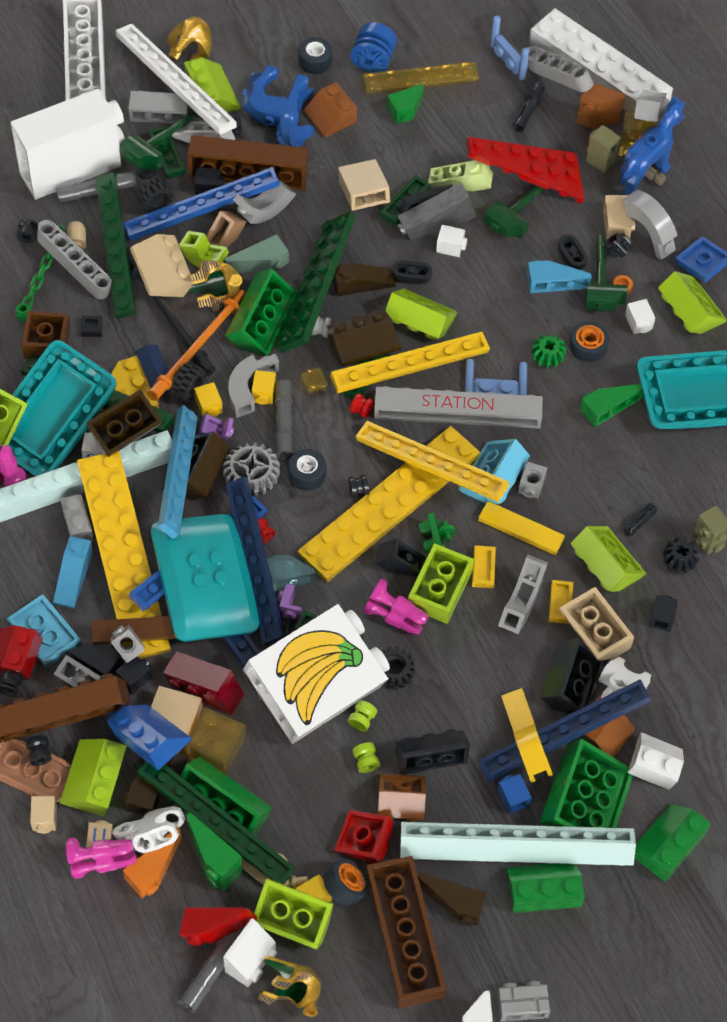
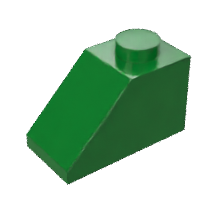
(405, 103)

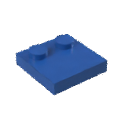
(702, 259)

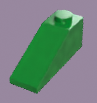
(608, 402)

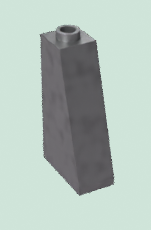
(443, 209)

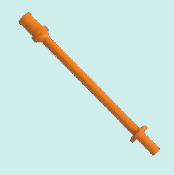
(164, 382)

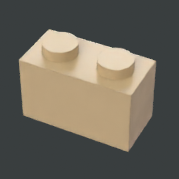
(616, 217)

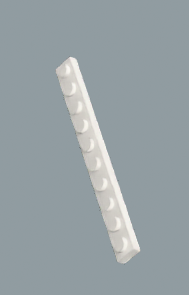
(176, 79)

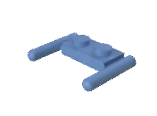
(507, 53)
(494, 385)

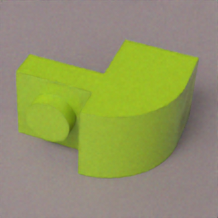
(198, 249)

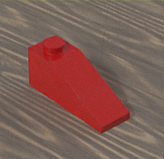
(212, 924)

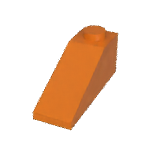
(150, 868)

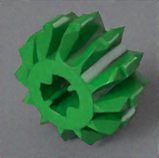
(548, 350)

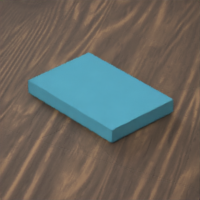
(56, 633)

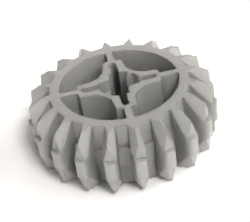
(241, 461)

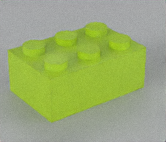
(441, 582)

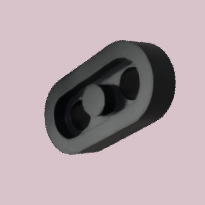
(574, 253)
(412, 271)

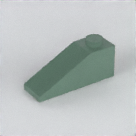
(261, 256)

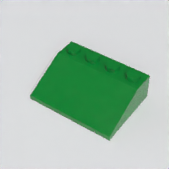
(586, 789)

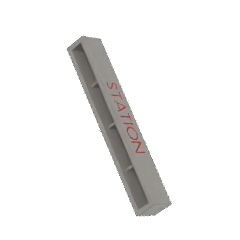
(458, 407)

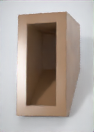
(225, 229)

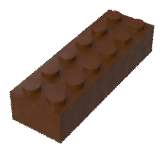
(244, 158)
(63, 707)
(405, 932)

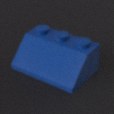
(148, 734)

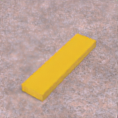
(521, 528)

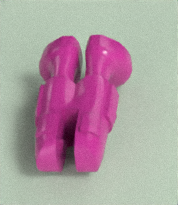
(9, 468)
(402, 612)
(107, 856)

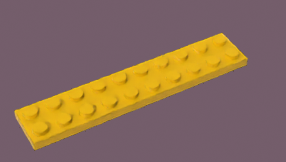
(381, 510)
(118, 539)

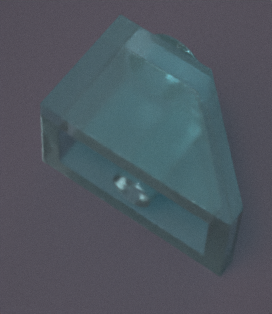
(289, 570)

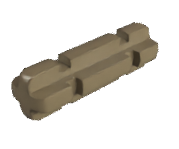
(658, 177)

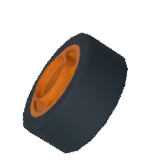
(587, 332)
(346, 882)

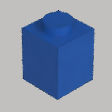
(514, 793)

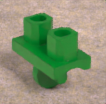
(433, 527)

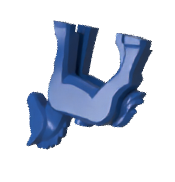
(278, 110)
(651, 148)

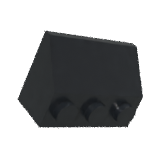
(571, 677)
(432, 751)

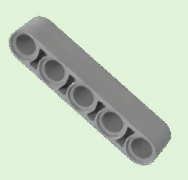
(559, 69)
(77, 267)

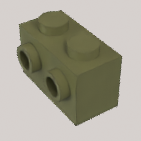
(602, 148)
(711, 531)

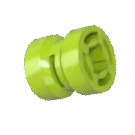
(363, 714)
(366, 757)

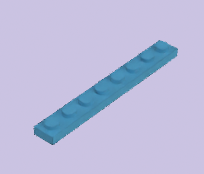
(177, 472)

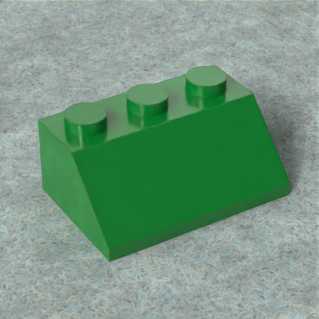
(670, 840)
(544, 887)

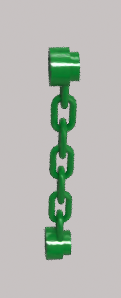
(21, 316)

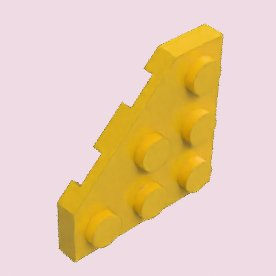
(131, 379)

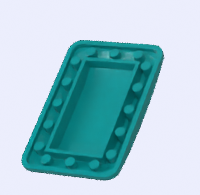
(685, 389)
(61, 397)
(206, 579)

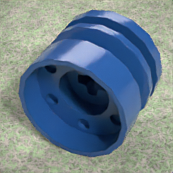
(373, 47)

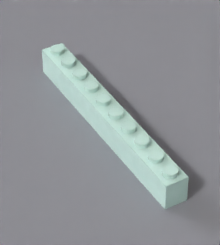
(67, 481)
(518, 843)

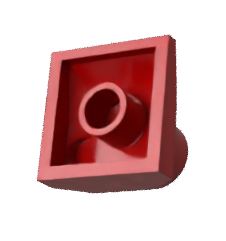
(365, 836)

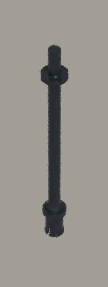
(200, 357)

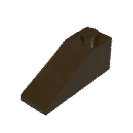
(361, 278)
(142, 796)
(458, 900)

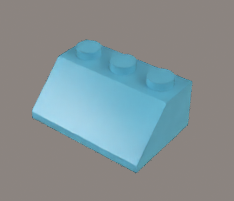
(501, 459)

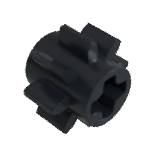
(619, 245)

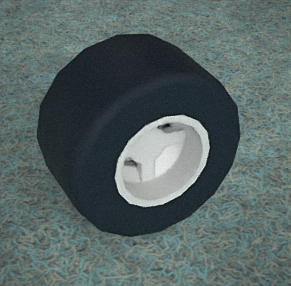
(315, 55)
(313, 465)

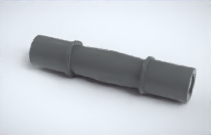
(89, 188)
(284, 434)
(208, 974)

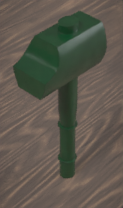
(142, 152)
(506, 220)
(600, 295)

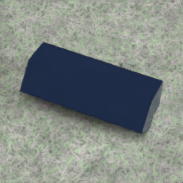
(152, 363)

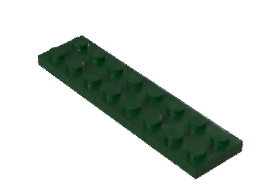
(315, 282)

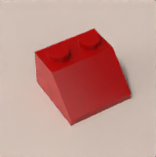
(19, 649)

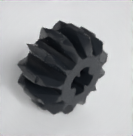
(681, 555)

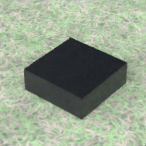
(91, 326)

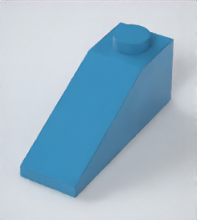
(551, 276)
(73, 572)

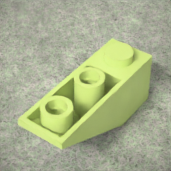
(471, 174)

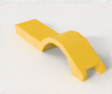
(526, 733)

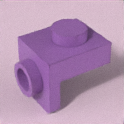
(221, 428)
(285, 600)

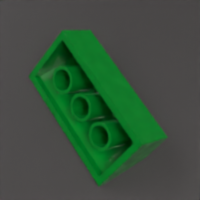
(261, 313)
(227, 794)

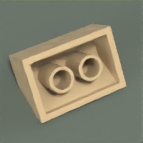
(162, 266)
(598, 625)

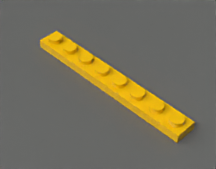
(409, 362)
(433, 461)

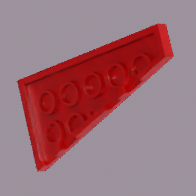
(533, 164)

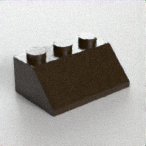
(363, 337)
(124, 423)
(206, 459)

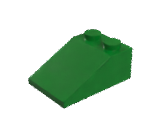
(219, 861)

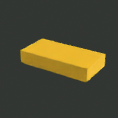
(483, 566)
(560, 594)

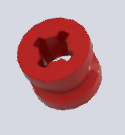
(361, 405)
(266, 532)

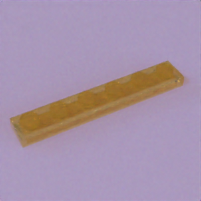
(427, 76)

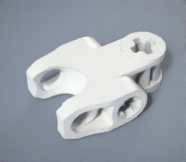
(618, 676)
(149, 832)

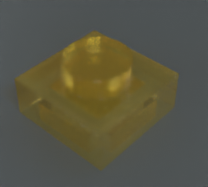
(314, 380)

